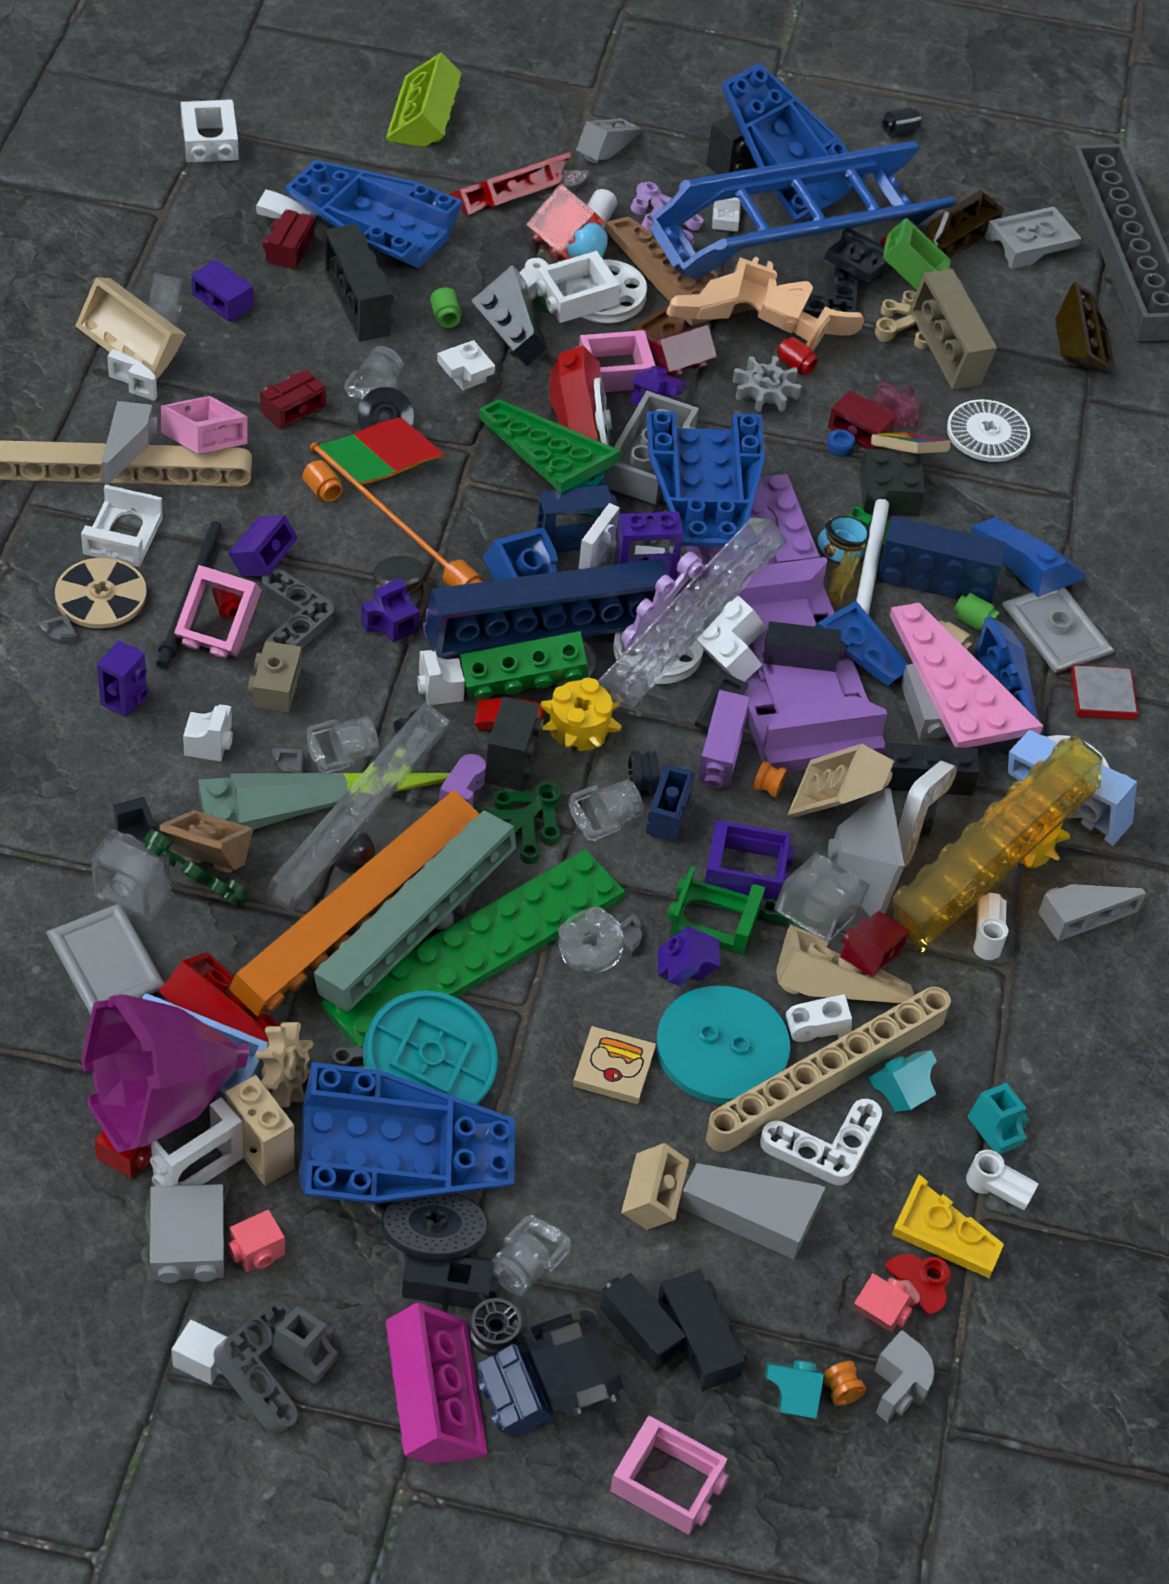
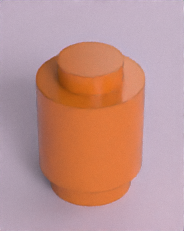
(322, 481)

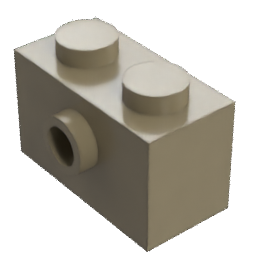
(276, 676)

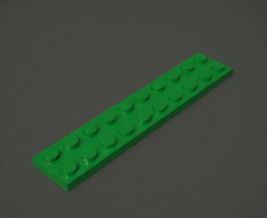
(487, 939)

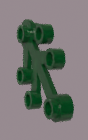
(524, 818)
(228, 890)

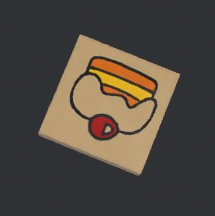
(614, 1065)

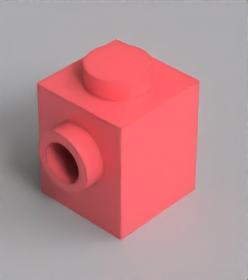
(256, 1242)
(884, 1302)

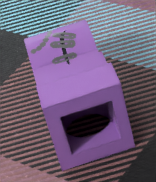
(465, 778)

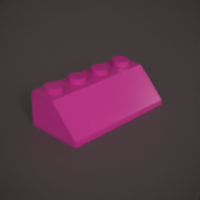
(435, 1386)

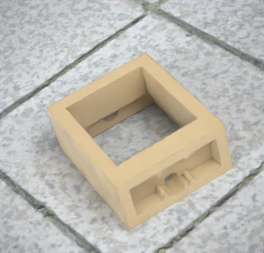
(264, 1129)

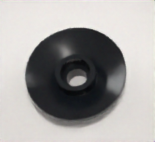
(383, 401)

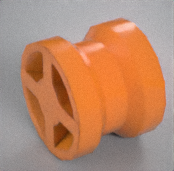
(770, 779)
(844, 1383)

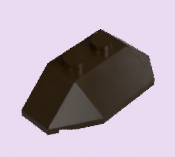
(963, 223)
(1083, 331)

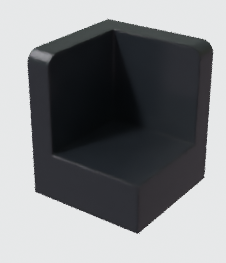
(134, 818)

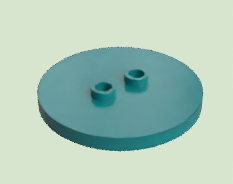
(721, 1043)
(434, 1044)

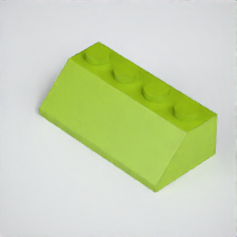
(425, 103)

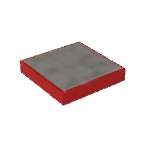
(1104, 692)

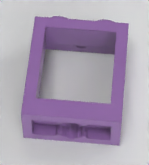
(723, 739)

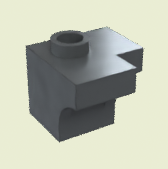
(304, 1345)

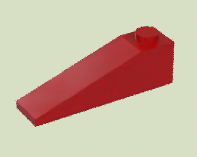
(573, 390)
(203, 988)

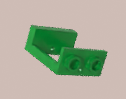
(697, 891)

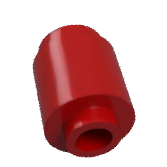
(797, 355)
(226, 603)

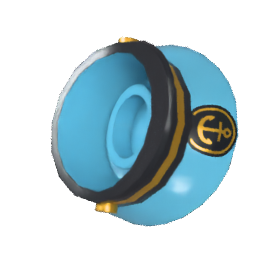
(841, 535)

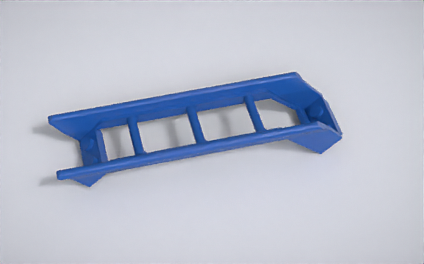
(701, 192)

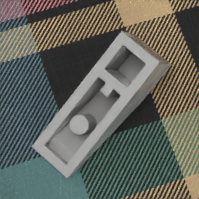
(605, 138)
(127, 437)
(1085, 907)

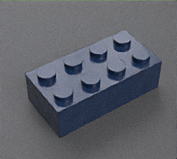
(940, 560)

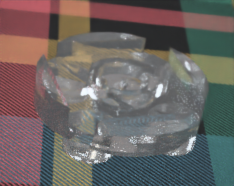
(591, 923)

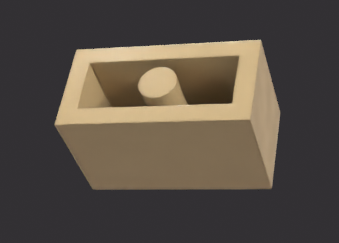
(655, 1186)

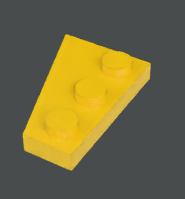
(942, 1230)

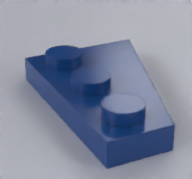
(866, 643)

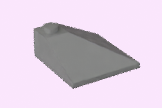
(871, 849)

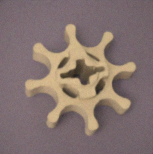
(285, 1063)

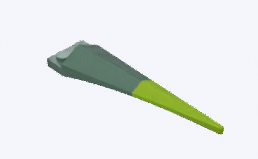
(274, 797)

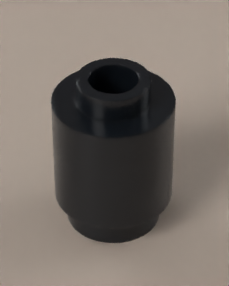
(901, 121)

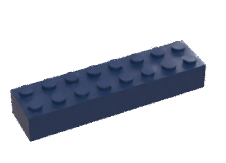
(539, 606)

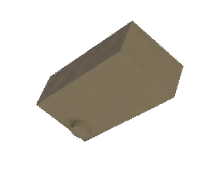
(952, 329)

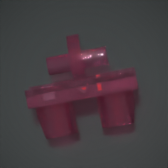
(898, 402)

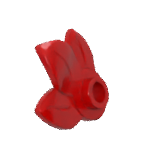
(922, 1289)

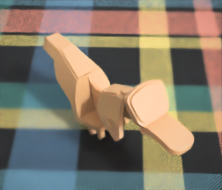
(775, 304)

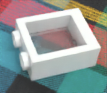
(577, 286)

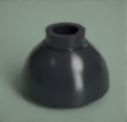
(356, 854)

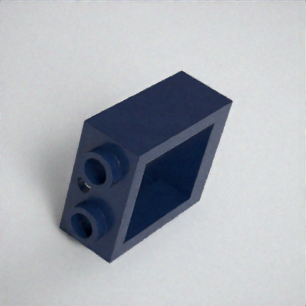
(572, 501)

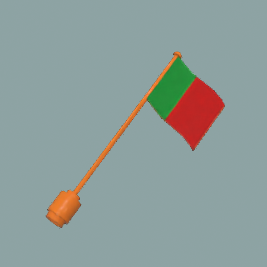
(382, 453)

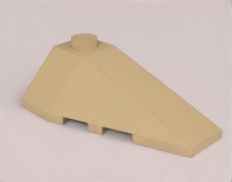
(818, 971)

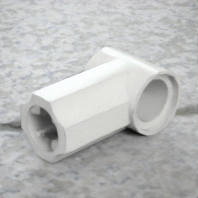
(990, 927)
(1001, 1179)

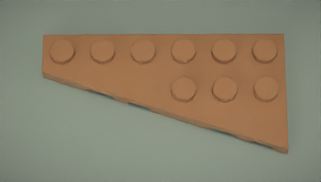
(655, 265)

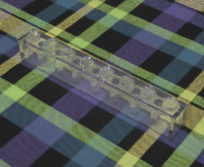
(692, 612)
(356, 807)

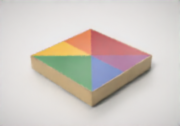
(910, 442)

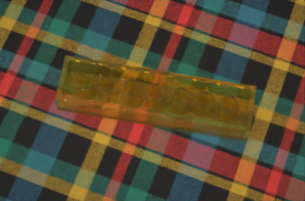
(998, 841)

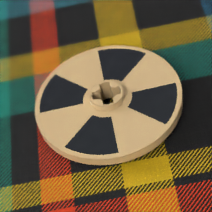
(100, 592)

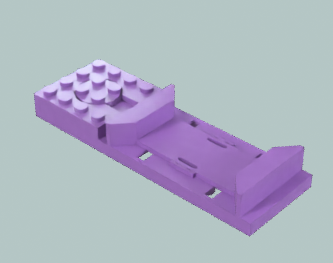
(809, 704)

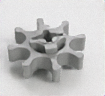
(766, 383)

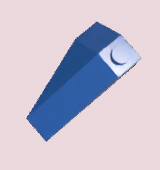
(521, 555)
(1030, 559)
(1006, 660)

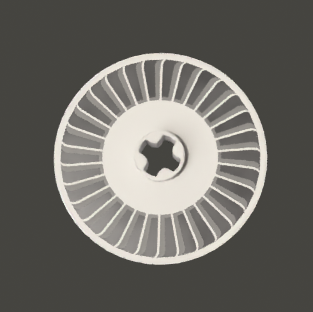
(1006, 435)

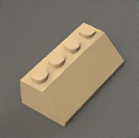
(841, 779)

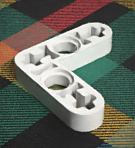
(920, 797)
(835, 1153)

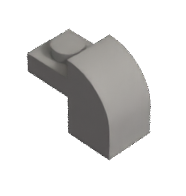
(908, 1370)

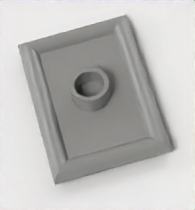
(1058, 629)
(105, 957)

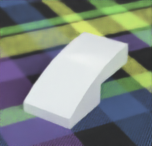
(274, 204)
(726, 214)
(129, 370)

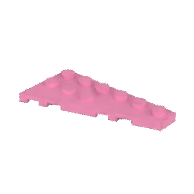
(965, 694)

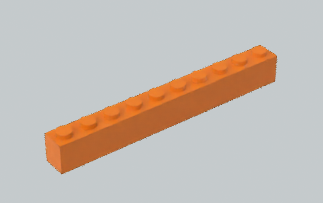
(343, 912)

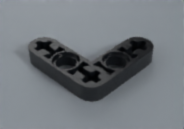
(837, 301)

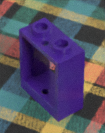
(637, 527)
(751, 840)

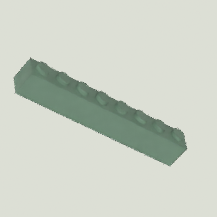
(414, 911)

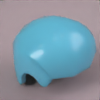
(588, 240)

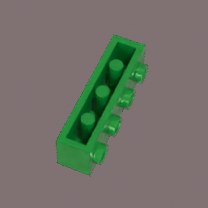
(524, 666)

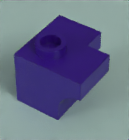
(656, 381)
(391, 611)
(688, 956)

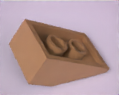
(209, 839)

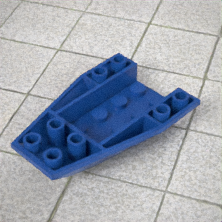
(783, 131)
(393, 213)
(707, 474)
(397, 1140)

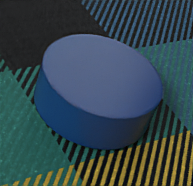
(840, 442)

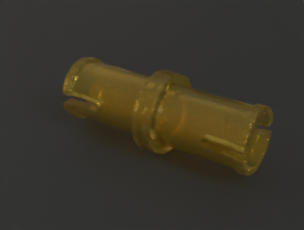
(843, 576)

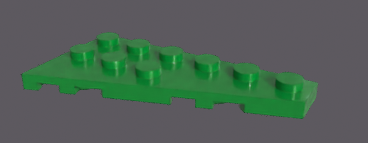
(551, 449)

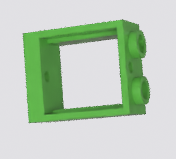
(913, 253)

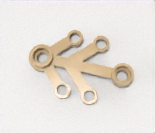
(887, 328)

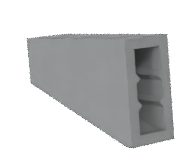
(753, 1205)

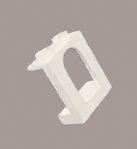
(209, 115)
(103, 543)
(225, 1134)

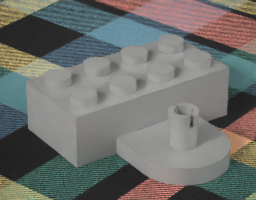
(635, 473)

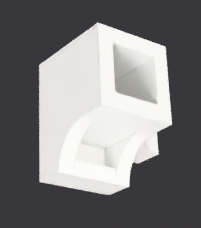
(466, 364)
(440, 679)
(208, 734)

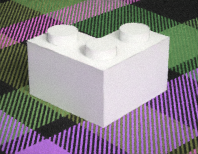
(729, 639)

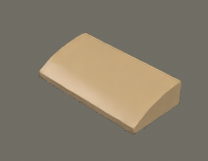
(128, 326)

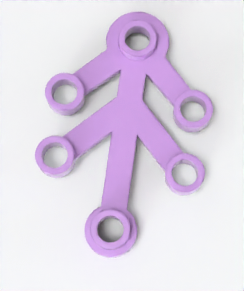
(649, 194)
(666, 589)

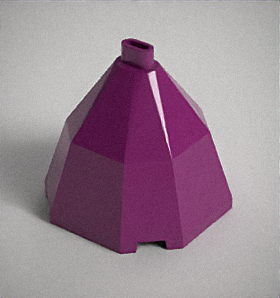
(152, 1068)

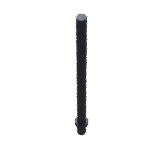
(168, 647)

